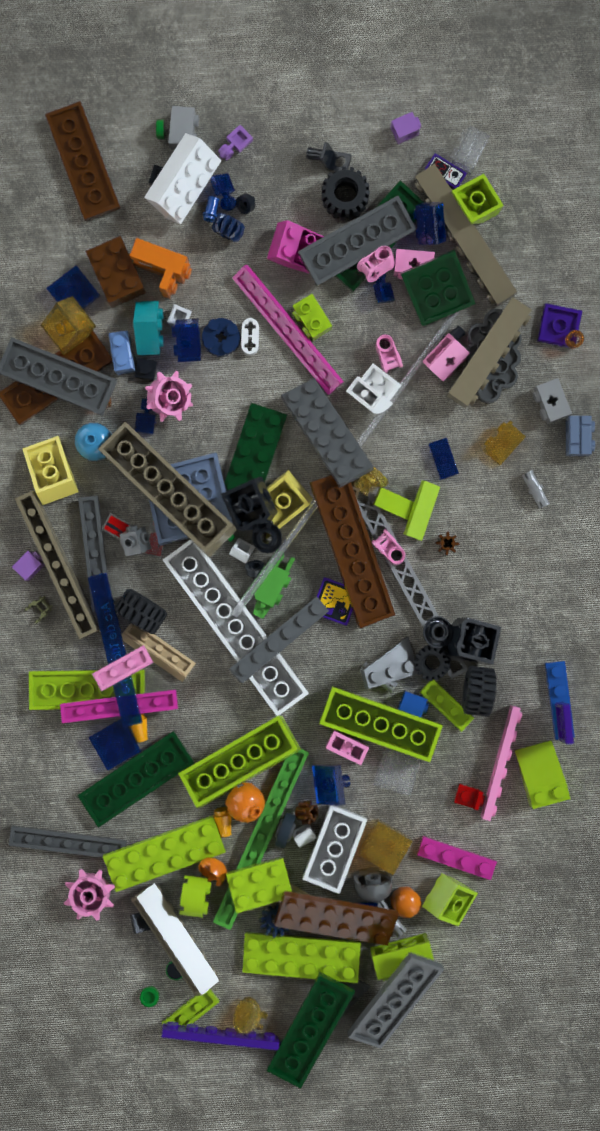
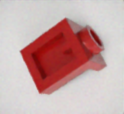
(469, 796)

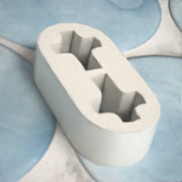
(245, 336)

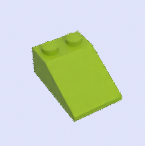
(542, 775)

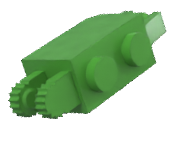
(269, 591)

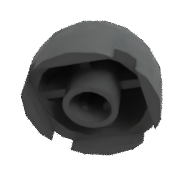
(373, 884)

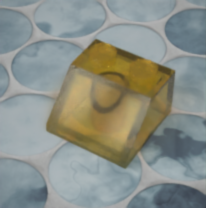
(67, 324)

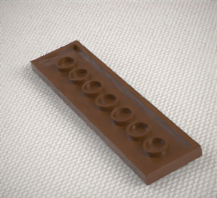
(352, 551)

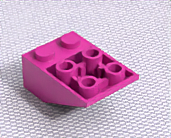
(286, 243)

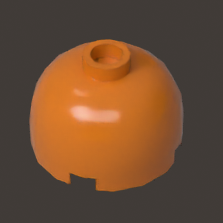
(245, 803)

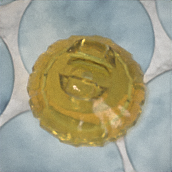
(372, 478)
(248, 1016)

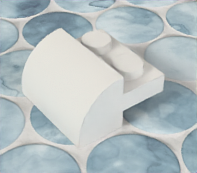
(374, 389)

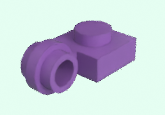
(238, 139)

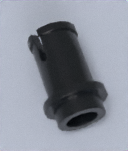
(457, 333)

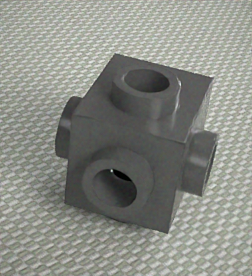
(135, 540)

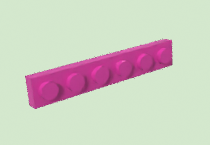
(109, 708)

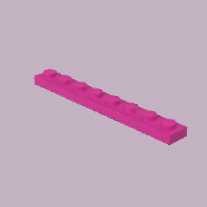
(287, 329)

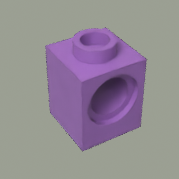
(405, 127)
(28, 565)

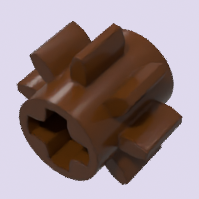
(452, 544)
(307, 812)

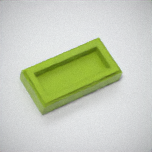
(393, 503)

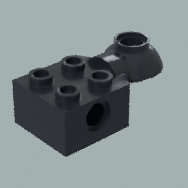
(254, 509)
(464, 638)

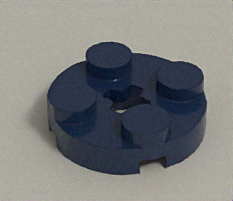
(214, 328)

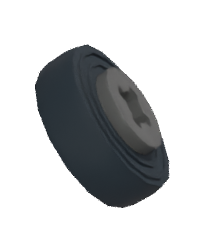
(285, 830)

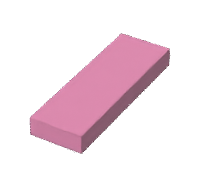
(122, 668)

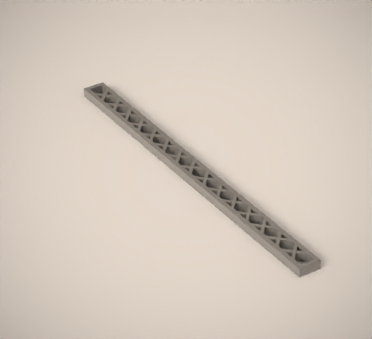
(407, 565)

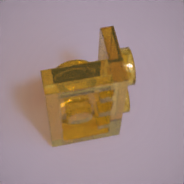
(503, 443)

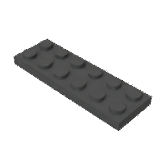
(356, 240)
(57, 376)
(327, 432)
(395, 1000)

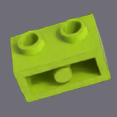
(311, 317)

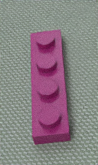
(456, 857)

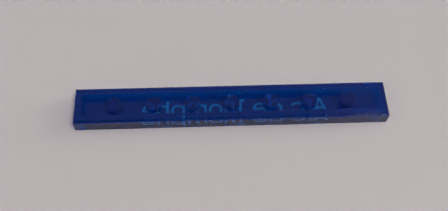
(114, 647)

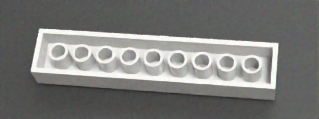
(240, 635)

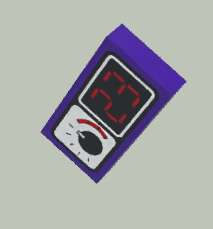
(451, 173)

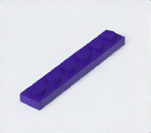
(214, 1035)

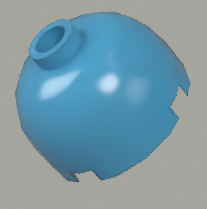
(89, 439)

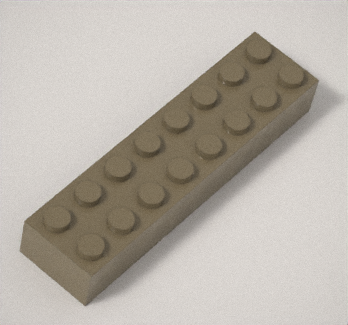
(167, 489)

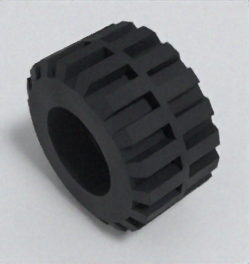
(345, 178)
(140, 611)
(479, 691)

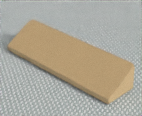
(160, 652)

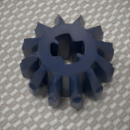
(228, 227)
(267, 918)

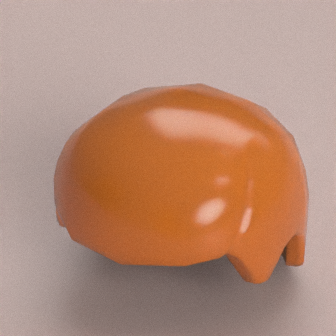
(213, 870)
(406, 902)

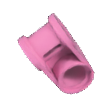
(377, 263)
(388, 355)
(388, 547)

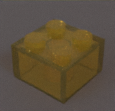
(385, 846)

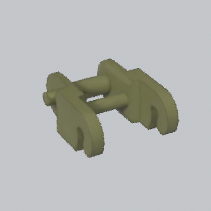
(43, 613)

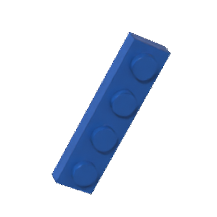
(557, 689)

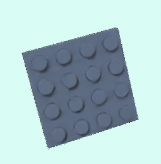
(206, 477)

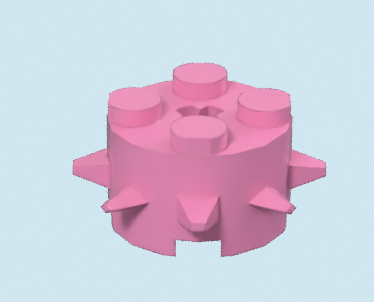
(168, 386)
(100, 894)

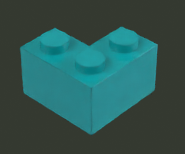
(147, 327)

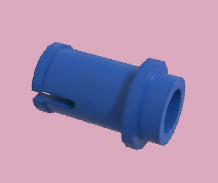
(211, 209)

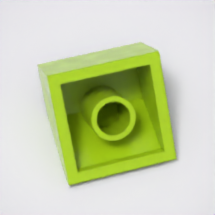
(478, 200)
(449, 900)

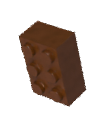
(115, 272)

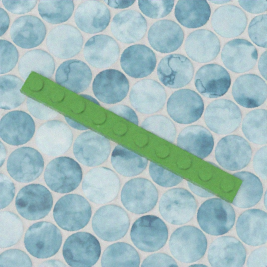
(264, 828)

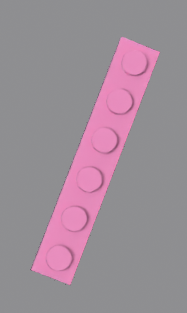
(499, 771)

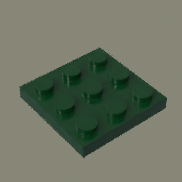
(438, 288)

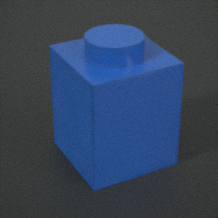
(413, 704)

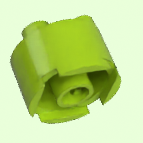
(194, 896)

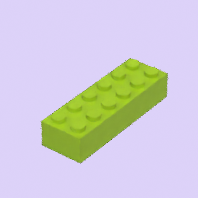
(380, 724)
(239, 761)

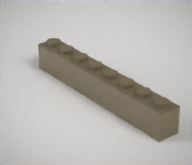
(466, 236)
(57, 564)

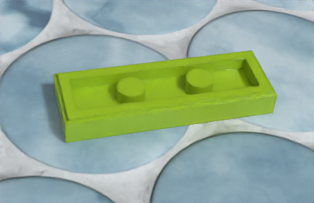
(421, 510)
(446, 705)
(193, 1009)

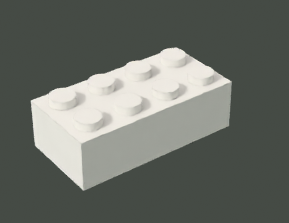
(183, 178)
(334, 848)

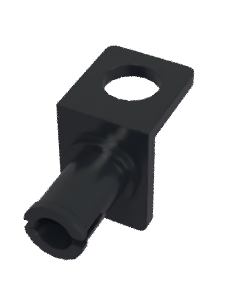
(328, 157)

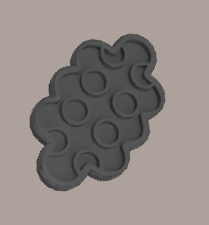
(506, 374)

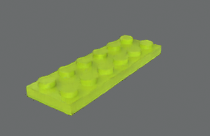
(54, 688)
(164, 853)
(301, 957)

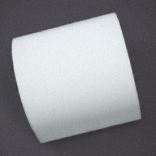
(178, 313)
(242, 550)
(304, 835)

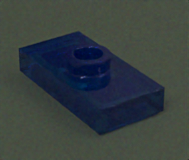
(443, 458)

